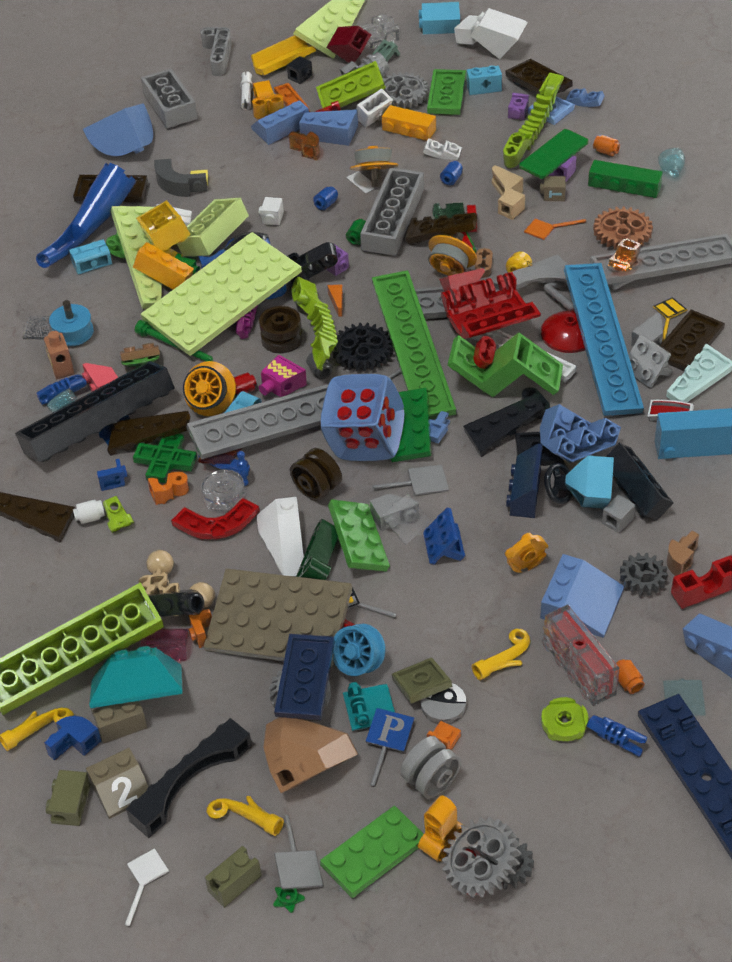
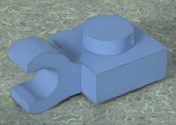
(439, 427)

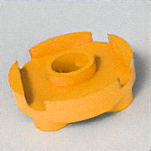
(526, 553)

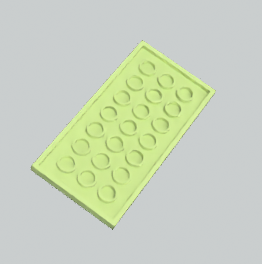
(221, 293)

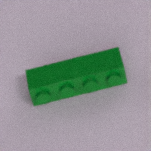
(625, 178)

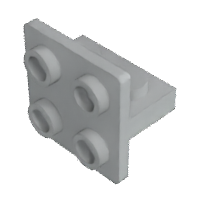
(649, 361)

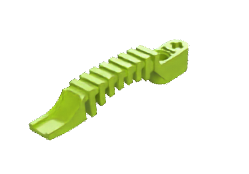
(525, 137)
(306, 296)

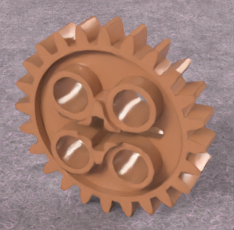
(620, 224)

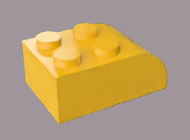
(163, 226)

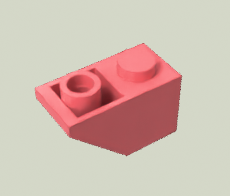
(98, 375)

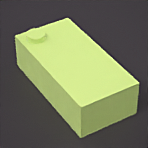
(213, 226)

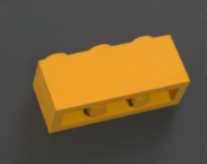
(408, 122)
(162, 266)

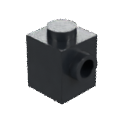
(299, 70)

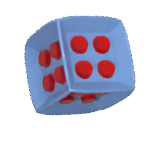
(362, 417)

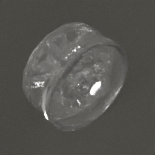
(222, 490)

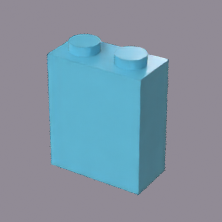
(439, 17)

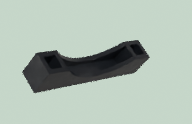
(222, 746)

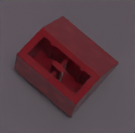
(349, 42)

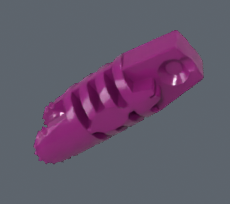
(245, 323)

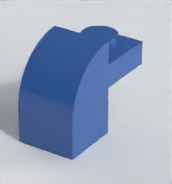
(74, 732)

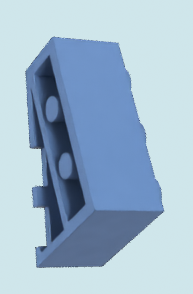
(331, 126)

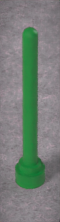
(144, 329)

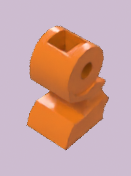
(175, 486)

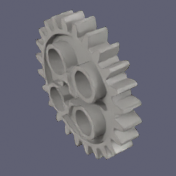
(406, 89)
(491, 836)

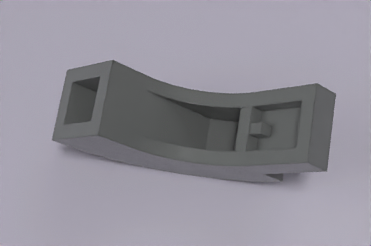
(177, 183)

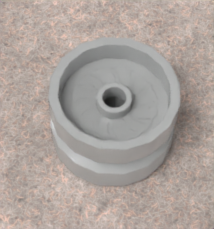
(430, 767)

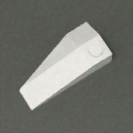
(282, 534)

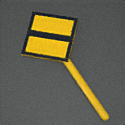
(669, 309)

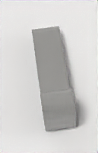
(220, 42)

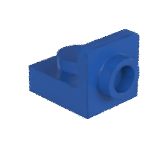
(112, 477)

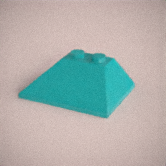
(135, 677)

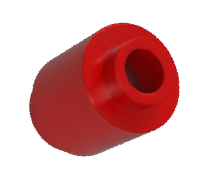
(245, 382)

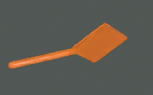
(542, 229)

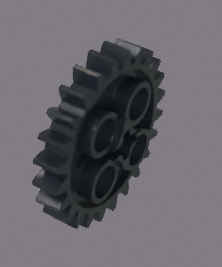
(362, 347)

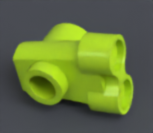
(117, 518)

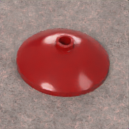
(562, 332)

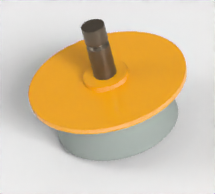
(374, 160)
(450, 254)

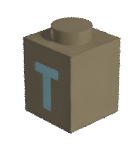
(553, 188)

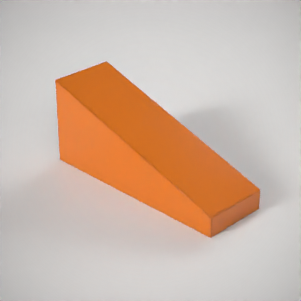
(336, 295)

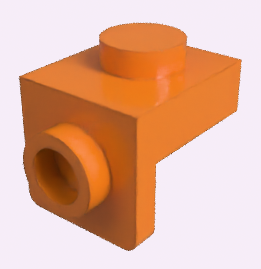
(198, 623)

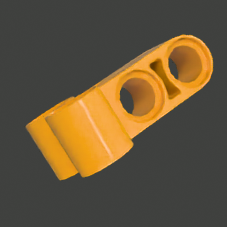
(265, 100)
(439, 824)

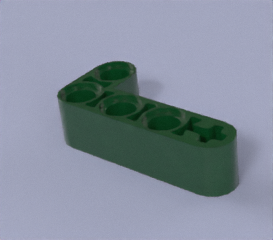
(319, 550)

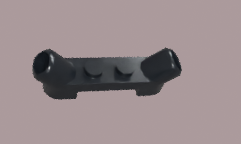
(178, 602)

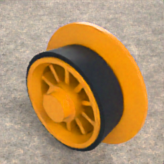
(209, 388)

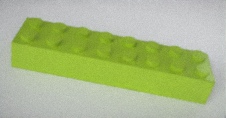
(76, 646)

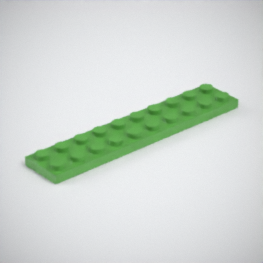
(412, 340)

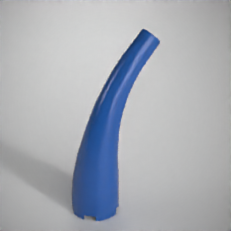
(106, 191)

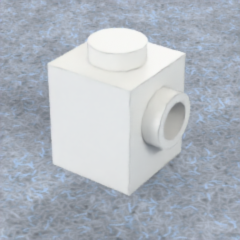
(271, 211)

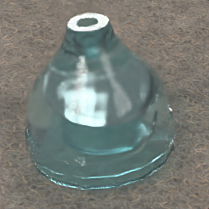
(672, 161)
(61, 400)

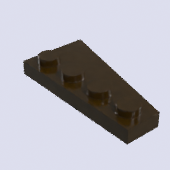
(41, 515)

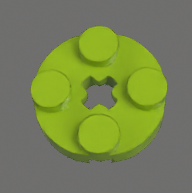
(568, 730)

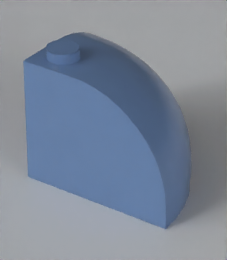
(122, 131)

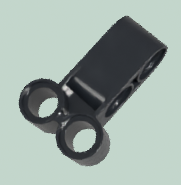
(315, 260)

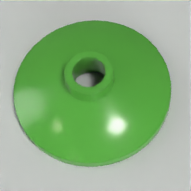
(140, 361)

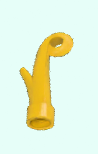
(484, 668)
(11, 737)
(269, 822)

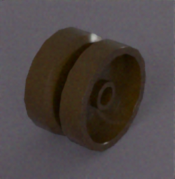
(280, 329)
(316, 474)

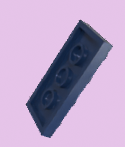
(304, 677)

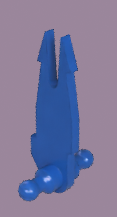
(240, 466)

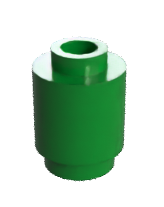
(353, 234)

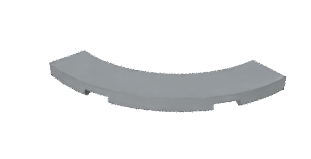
(538, 273)

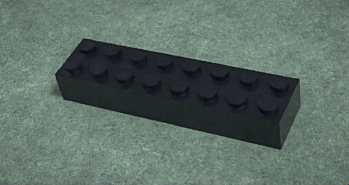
(94, 411)

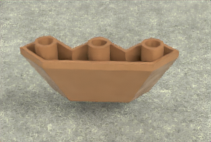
(302, 750)

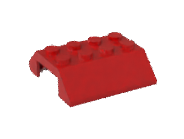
(485, 308)

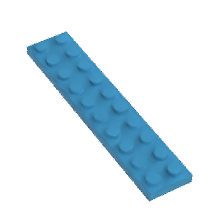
(603, 340)

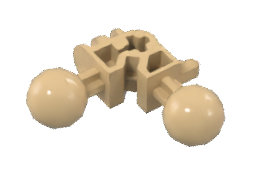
(160, 564)

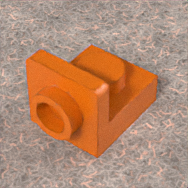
(446, 734)

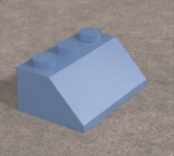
(280, 123)

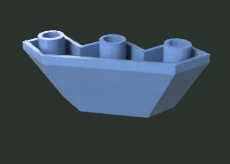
(573, 436)

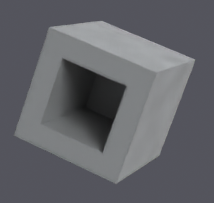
(618, 513)

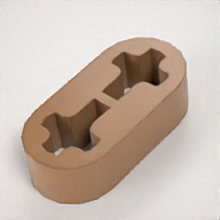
(487, 263)

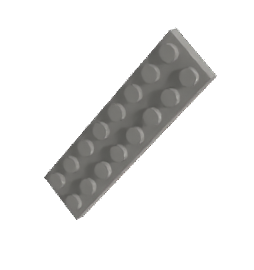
(671, 258)
(258, 422)

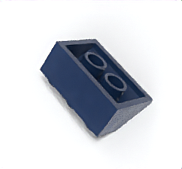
(525, 483)

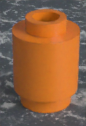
(606, 145)
(629, 676)

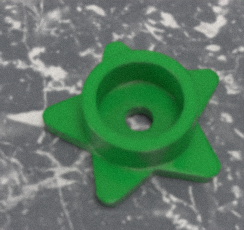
(289, 904)

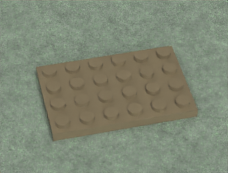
(262, 609)

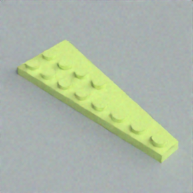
(323, 24)
(132, 239)

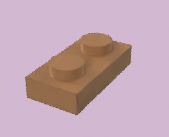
(131, 353)

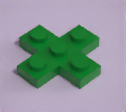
(165, 457)

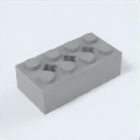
(169, 98)

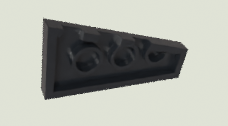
(492, 428)

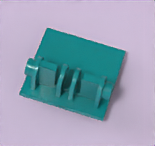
(363, 703)

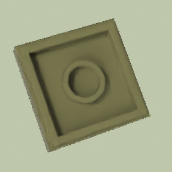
(421, 680)

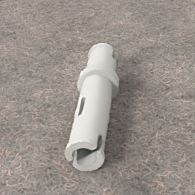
(246, 87)

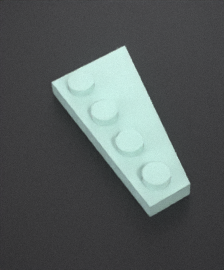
(702, 373)

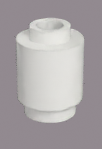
(89, 511)

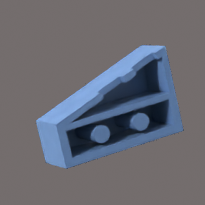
(711, 641)

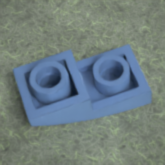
(581, 98)

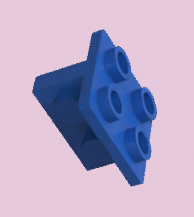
(443, 538)

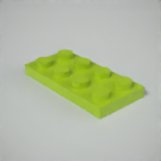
(351, 86)

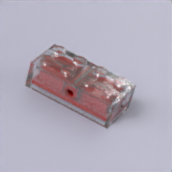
(580, 655)

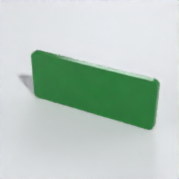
(553, 153)

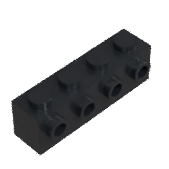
(639, 483)

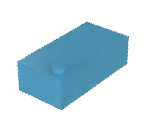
(694, 433)

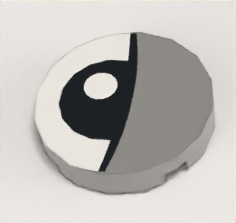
(445, 705)

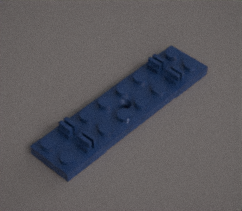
(692, 757)

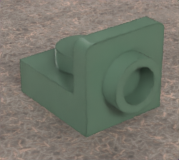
(387, 49)

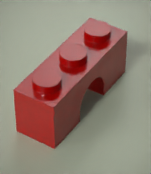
(691, 589)

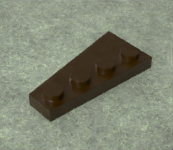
(427, 228)
(146, 429)

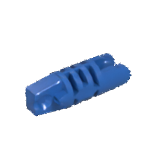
(49, 392)
(617, 734)

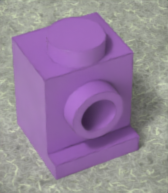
(518, 106)

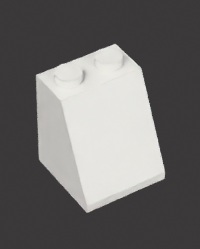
(497, 31)

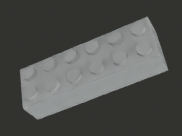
(392, 211)

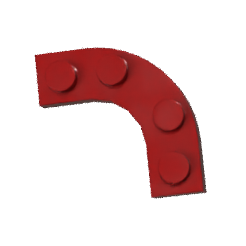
(218, 527)

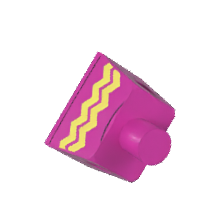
(282, 377)

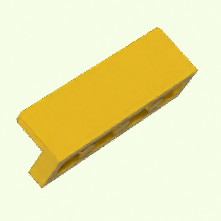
(280, 54)

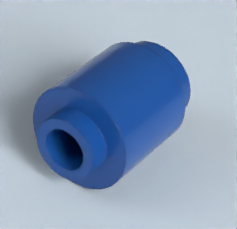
(451, 173)
(325, 198)

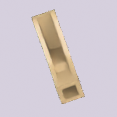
(510, 188)

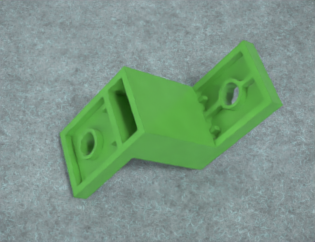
(510, 361)

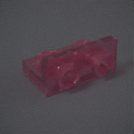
(169, 641)

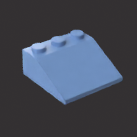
(586, 591)

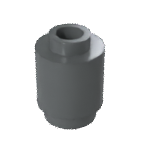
(326, 371)

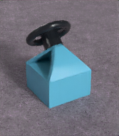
(588, 482)

